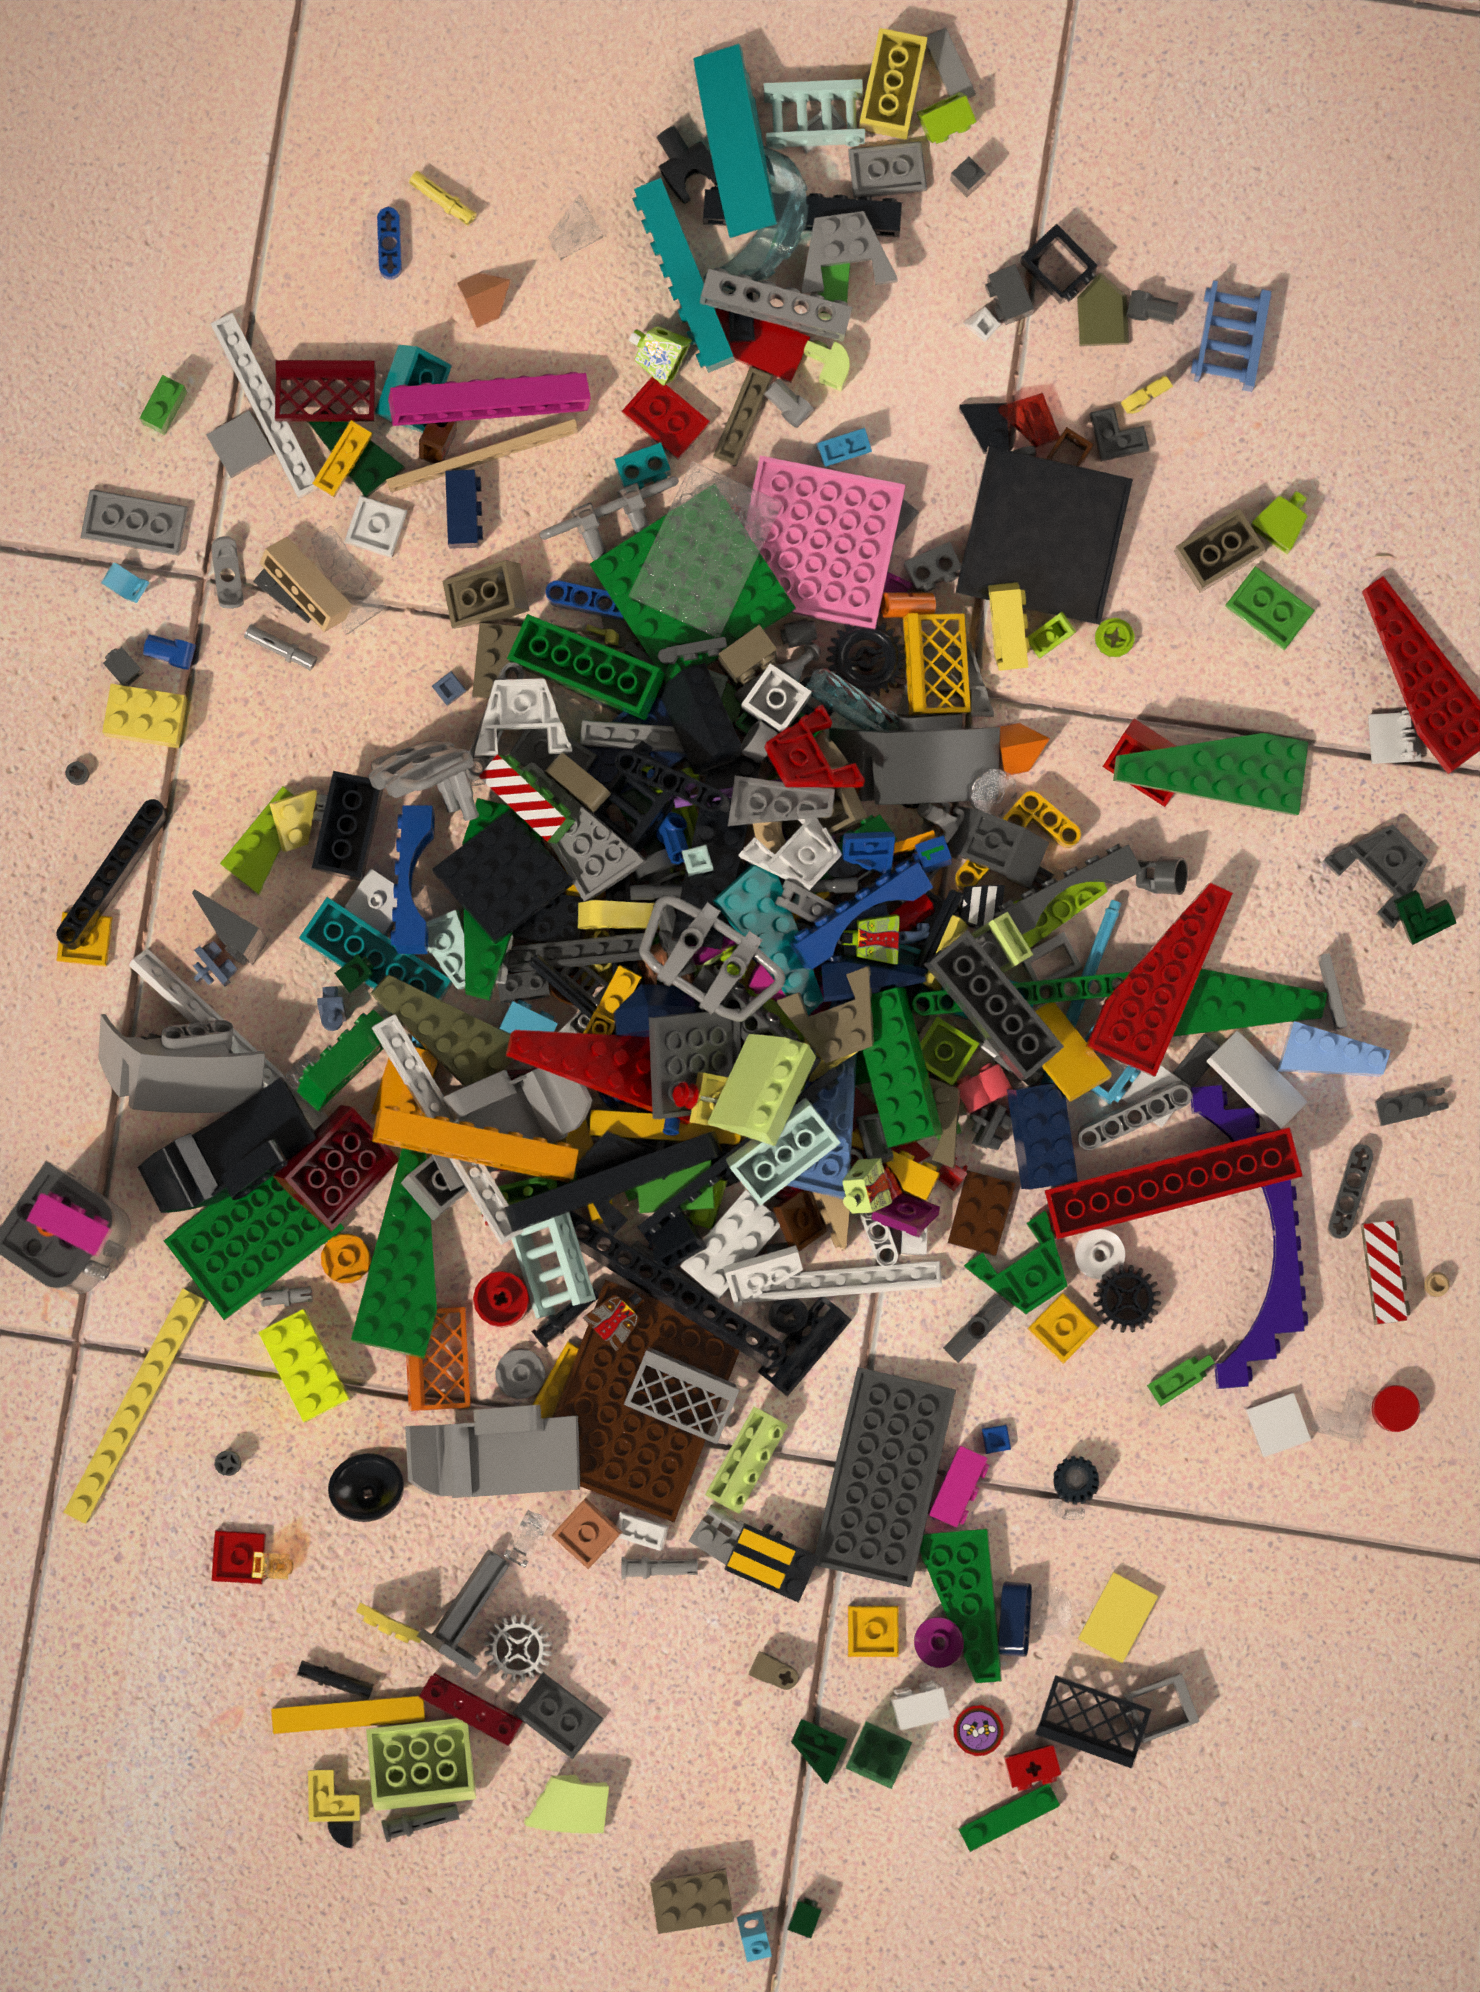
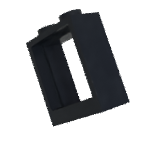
(1056, 234)

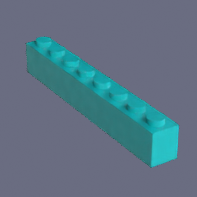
(684, 275)

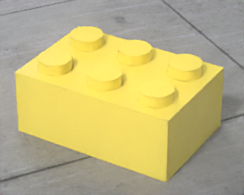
(144, 715)

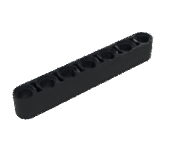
(111, 886)

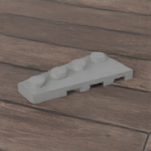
(771, 801)

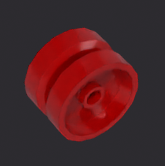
(490, 1289)

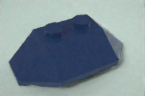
(651, 1001)

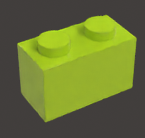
(946, 118)

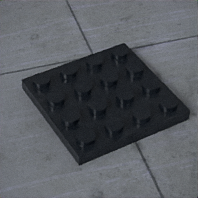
(503, 876)

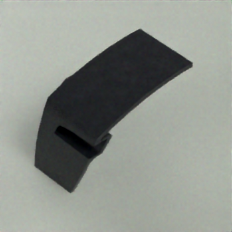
(230, 1153)

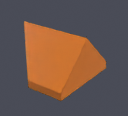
(1020, 747)

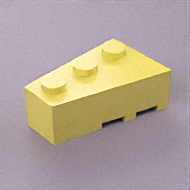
(1009, 626)

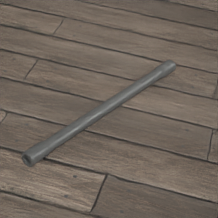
(650, 892)

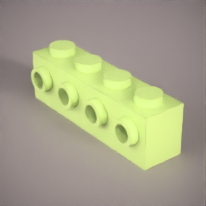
(746, 1460)

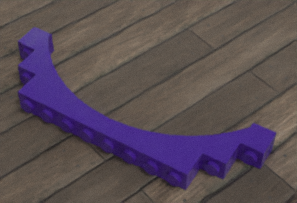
(1283, 1300)

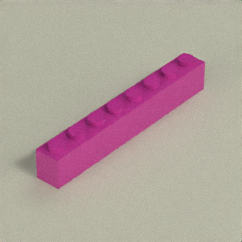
(489, 398)

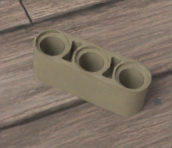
(577, 782)

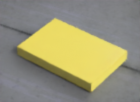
(1117, 1617)

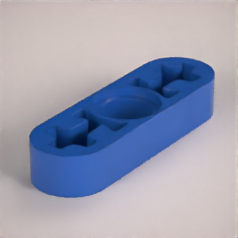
(395, 225)

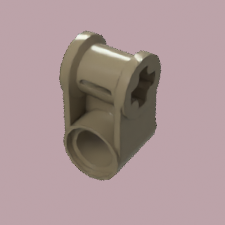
(769, 1669)

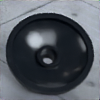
(361, 1477)

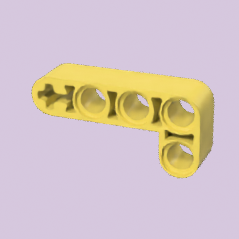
(614, 914)

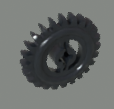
(889, 649)

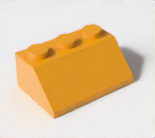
(393, 1089)

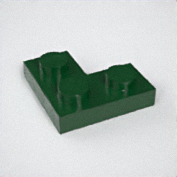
(1422, 922)

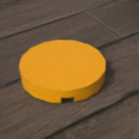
(345, 1258)

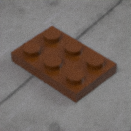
(981, 1213)

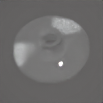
(1060, 1614)

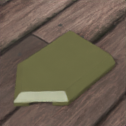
(1102, 314)

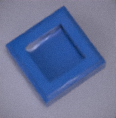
(996, 1439)

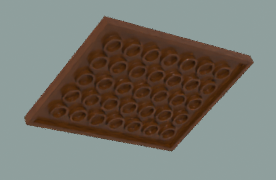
(624, 1449)

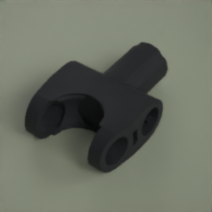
(683, 162)

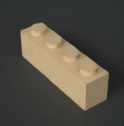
(305, 584)

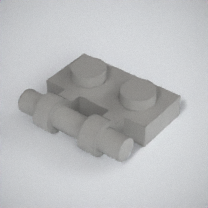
(712, 1540)

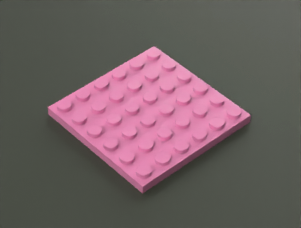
(830, 538)

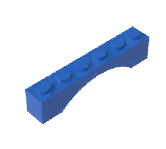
(417, 831)
(819, 941)

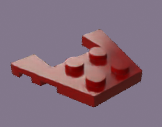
(801, 759)

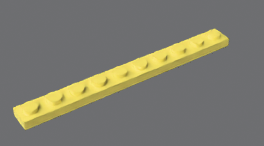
(134, 1406)

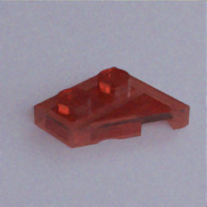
(1032, 419)

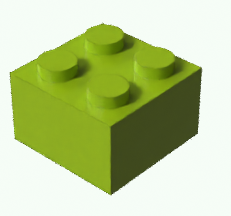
(946, 1051)

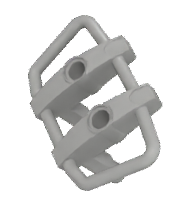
(587, 521)
(424, 767)
(724, 981)

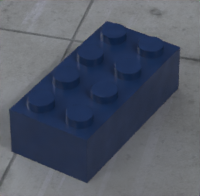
(1042, 1136)

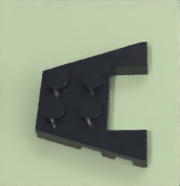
(607, 1153)

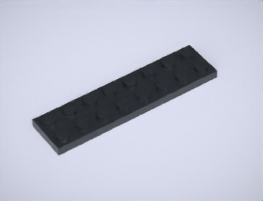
(723, 845)

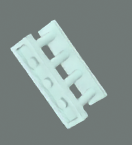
(814, 91)
(571, 1266)

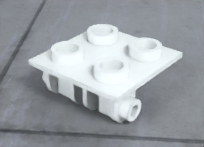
(1393, 738)

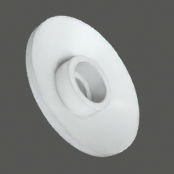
(1099, 1240)

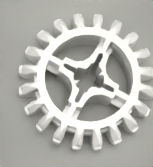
(502, 1664)

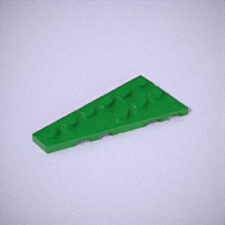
(964, 1583)

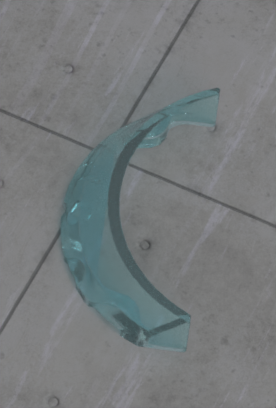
(777, 241)

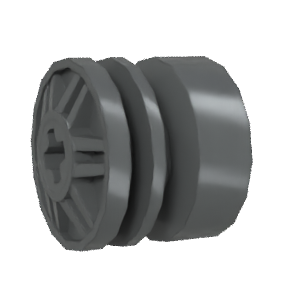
(659, 871)

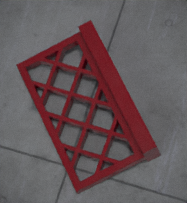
(325, 370)

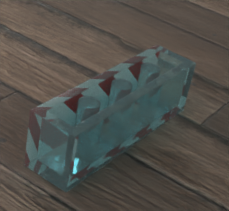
(850, 702)

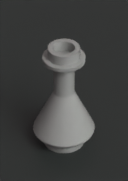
(795, 668)

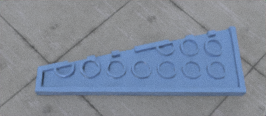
(837, 1111)

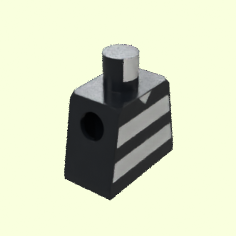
(980, 904)

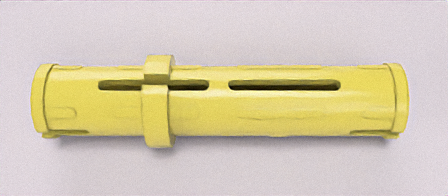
(451, 204)

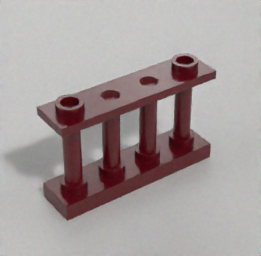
(471, 1709)

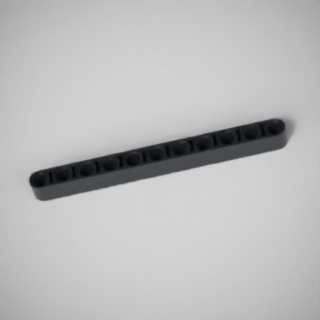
(680, 1290)

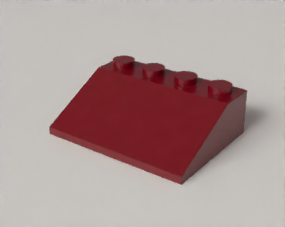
(337, 1167)

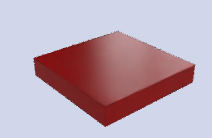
(234, 1556)

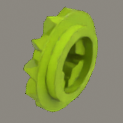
(1124, 632)

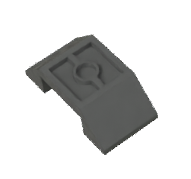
(998, 846)

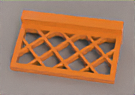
(415, 1368)

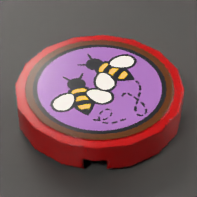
(978, 1730)

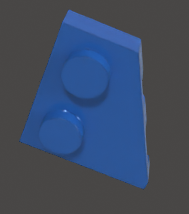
(870, 850)

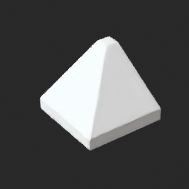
(982, 324)

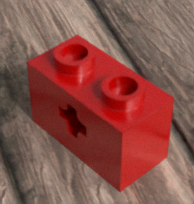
(1043, 1756)

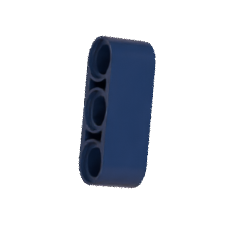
(1015, 1619)

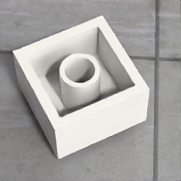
(776, 699)

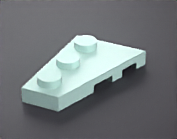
(447, 945)

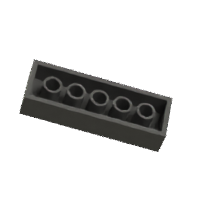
(993, 1005)

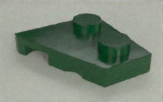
(819, 1748)

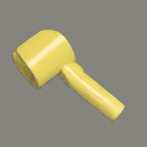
(611, 636)

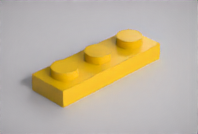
(342, 459)

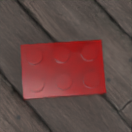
(666, 417)

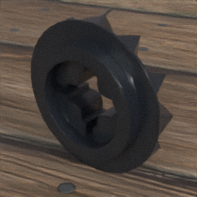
(786, 1307)

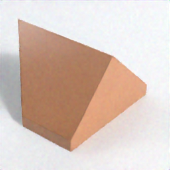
(484, 297)

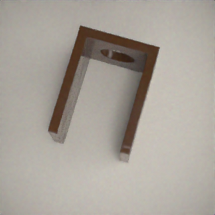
(1076, 439)

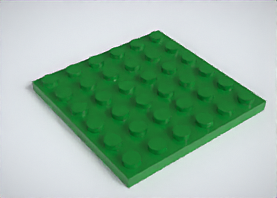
(760, 603)

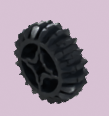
(1136, 1307)

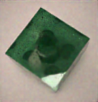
(878, 1754)

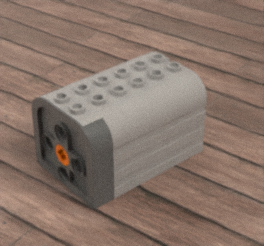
(50, 1257)

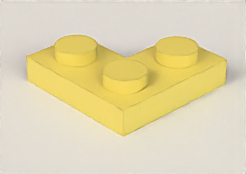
(387, 1624)
(323, 1802)

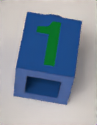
(932, 854)

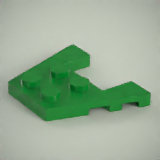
(1031, 1278)

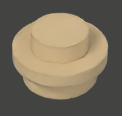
(1436, 1284)

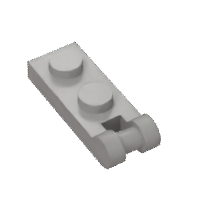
(805, 903)

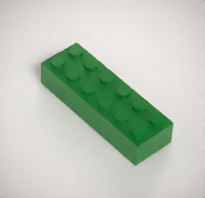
(586, 666)
(900, 1072)

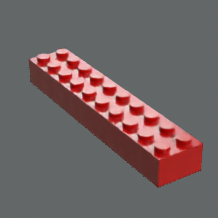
(1173, 1183)

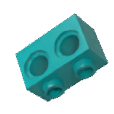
(640, 461)

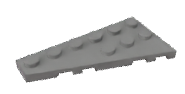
(589, 849)

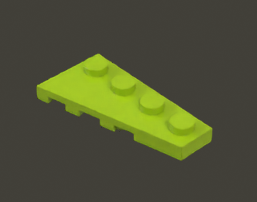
(257, 849)

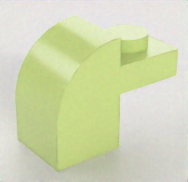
(835, 363)

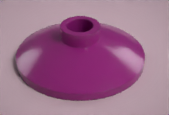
(927, 1643)

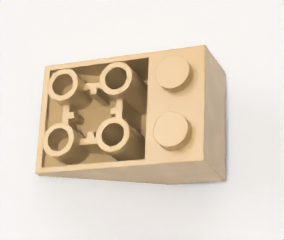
(837, 1216)

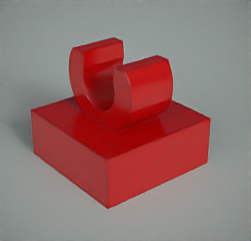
(952, 1176)

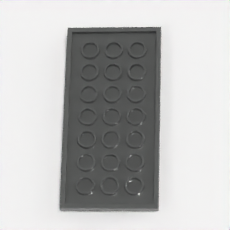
(884, 1477)

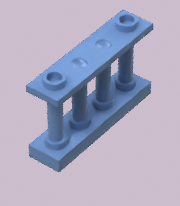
(1250, 351)

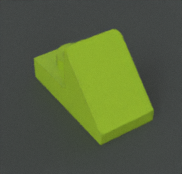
(1051, 635)

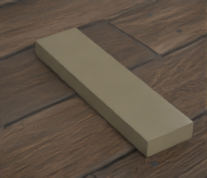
(742, 416)

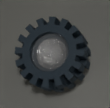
(1076, 1480)

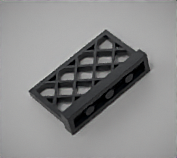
(1085, 1742)

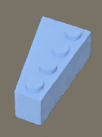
(1325, 1052)

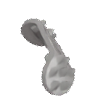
(225, 556)

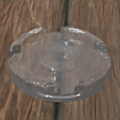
(993, 792)

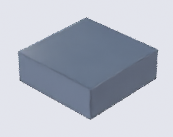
(449, 688)

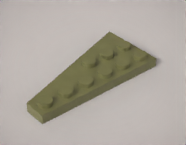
(456, 1039)

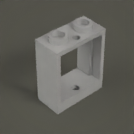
(1185, 1701)

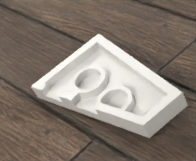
(757, 1273)

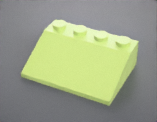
(763, 1087)
(420, 1764)

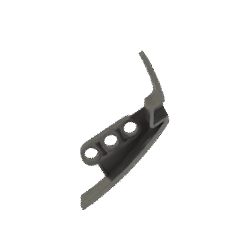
(921, 760)

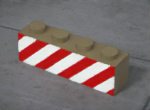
(1384, 1272)

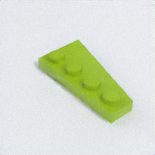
(1063, 908)

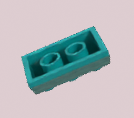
(411, 368)

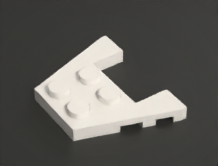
(521, 706)
(801, 858)

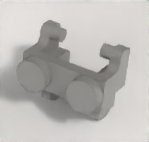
(941, 818)

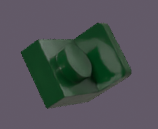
(355, 973)

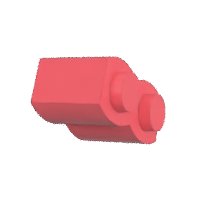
(983, 1088)

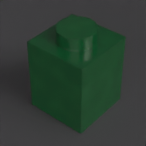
(804, 1917)

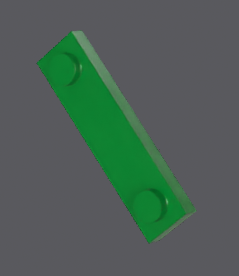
(1009, 1817)

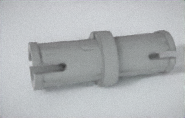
(286, 1296)

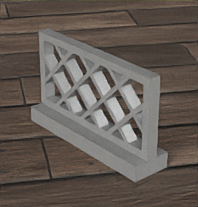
(691, 1375)

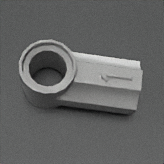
(793, 407)

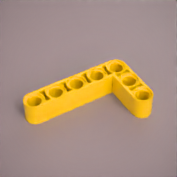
(1026, 816)

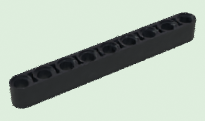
(613, 1181)

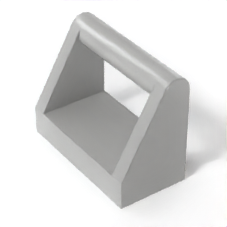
(1046, 948)

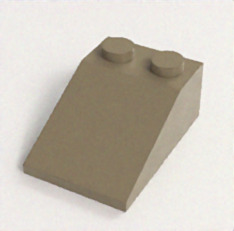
(486, 594)
(845, 813)

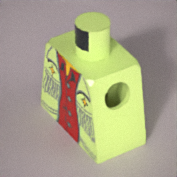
(866, 1187)

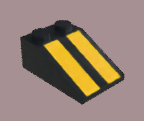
(771, 1562)

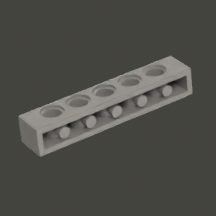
(762, 309)

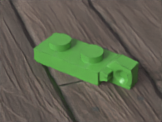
(1179, 1379)

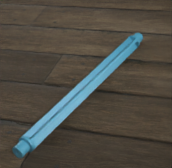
(1092, 963)

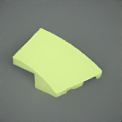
(570, 1806)

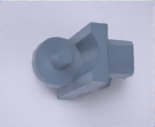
(208, 954)
(331, 1009)

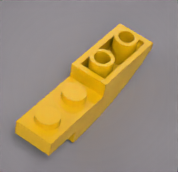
(620, 988)

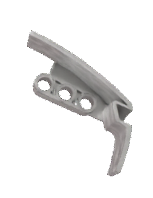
(496, 1455)

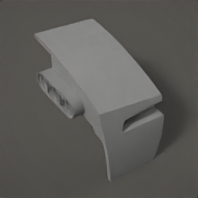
(182, 1069)
(530, 1105)

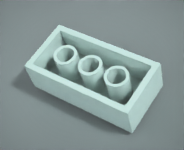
(769, 1168)

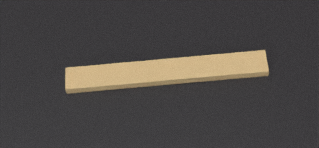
(483, 455)

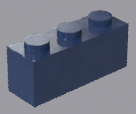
(463, 509)

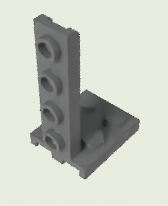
(464, 1610)

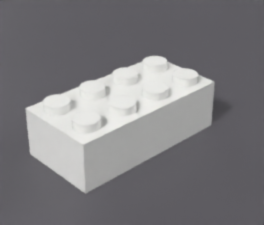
(735, 1238)
(919, 1705)

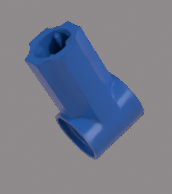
(176, 653)
(672, 835)

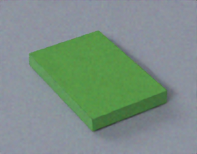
(1269, 608)
(659, 1192)

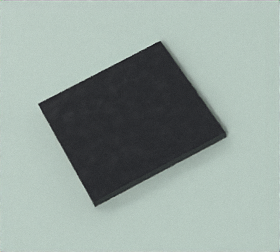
(1047, 530)

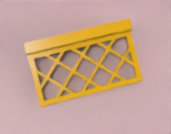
(915, 663)

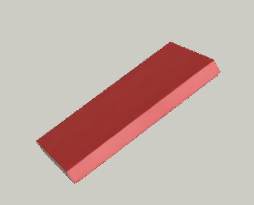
(775, 348)

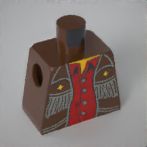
(436, 441)
(615, 1319)

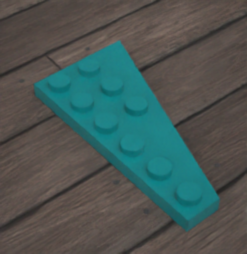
(751, 907)

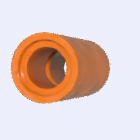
(903, 603)

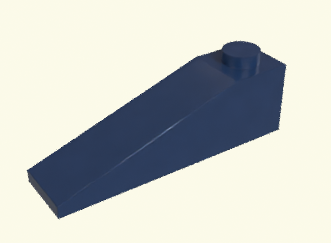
(882, 974)

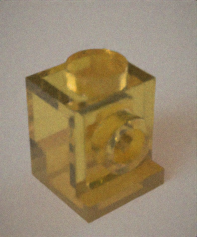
(265, 1563)

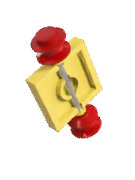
(700, 1097)

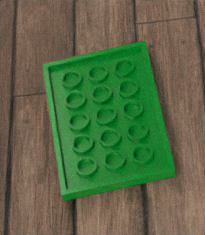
(247, 1244)

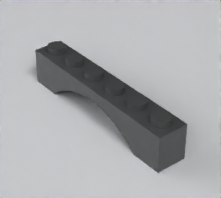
(1110, 869)

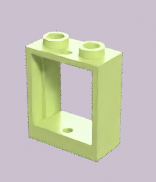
(1008, 939)

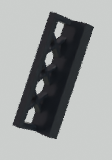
(807, 1348)

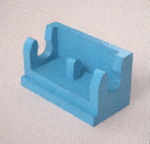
(844, 447)

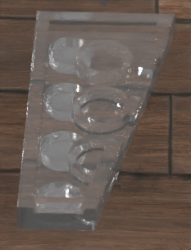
(347, 578)

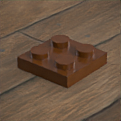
(800, 1219)

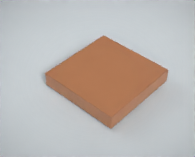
(586, 1533)

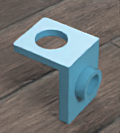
(124, 583)
(754, 1939)

